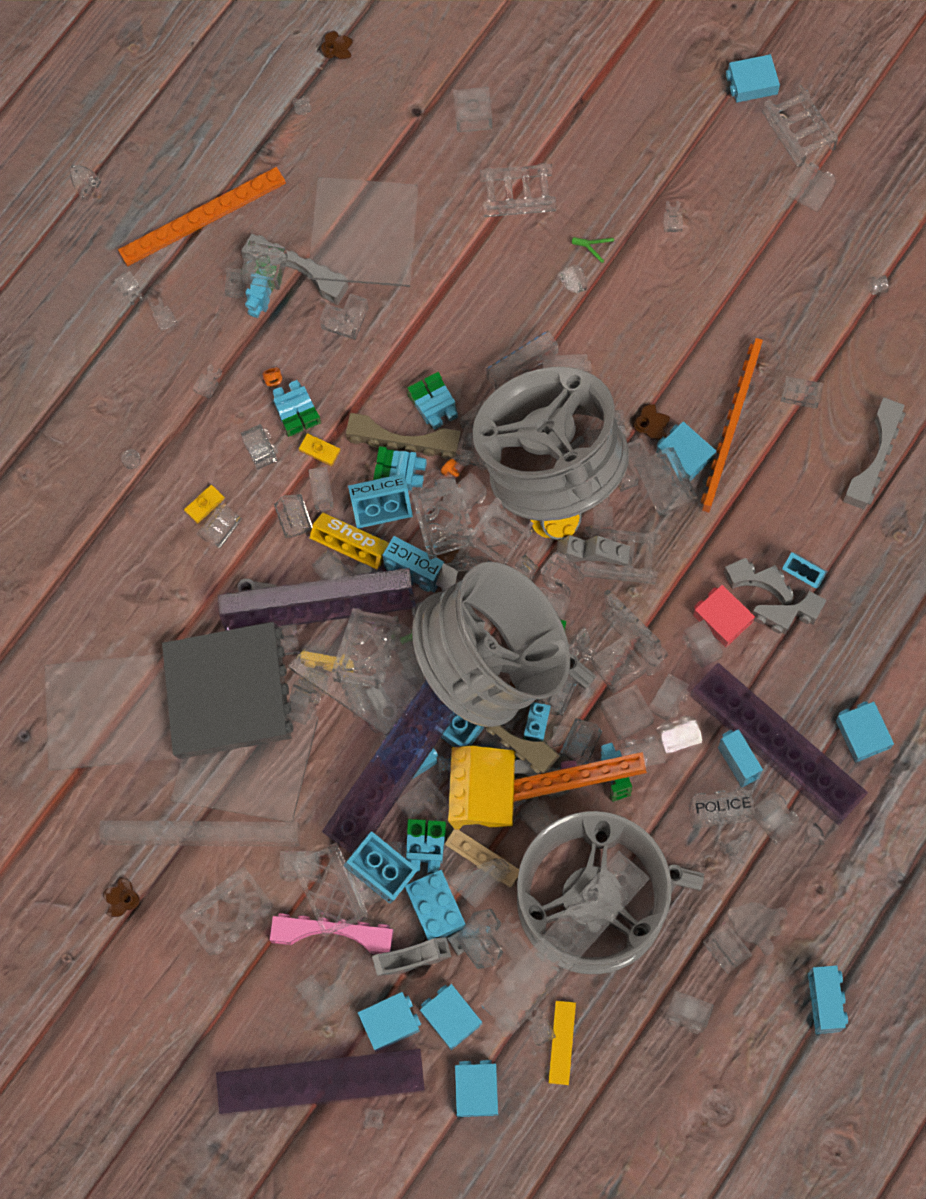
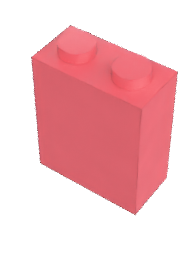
(723, 615)

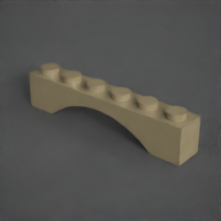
(364, 430)
(537, 753)

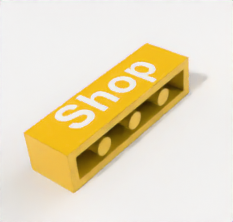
(349, 540)

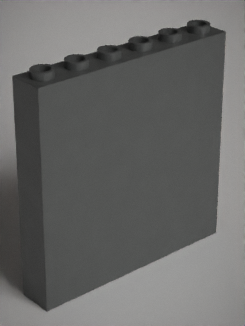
(227, 690)

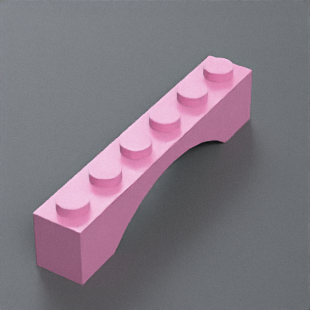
(290, 930)

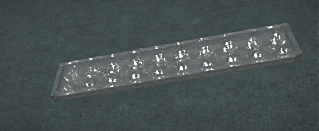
(565, 942)

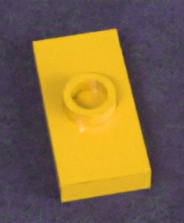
(319, 449)
(204, 504)

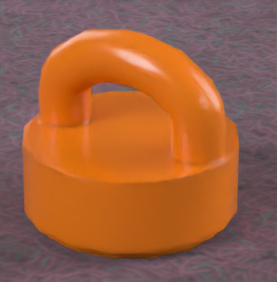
(272, 374)
(449, 468)

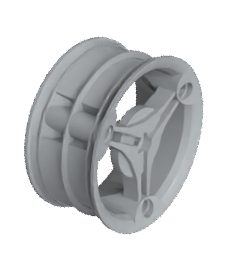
(537, 415)
(465, 660)
(617, 830)

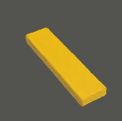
(562, 1044)

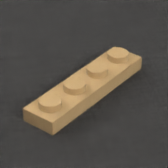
(478, 853)

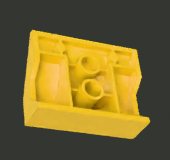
(481, 786)

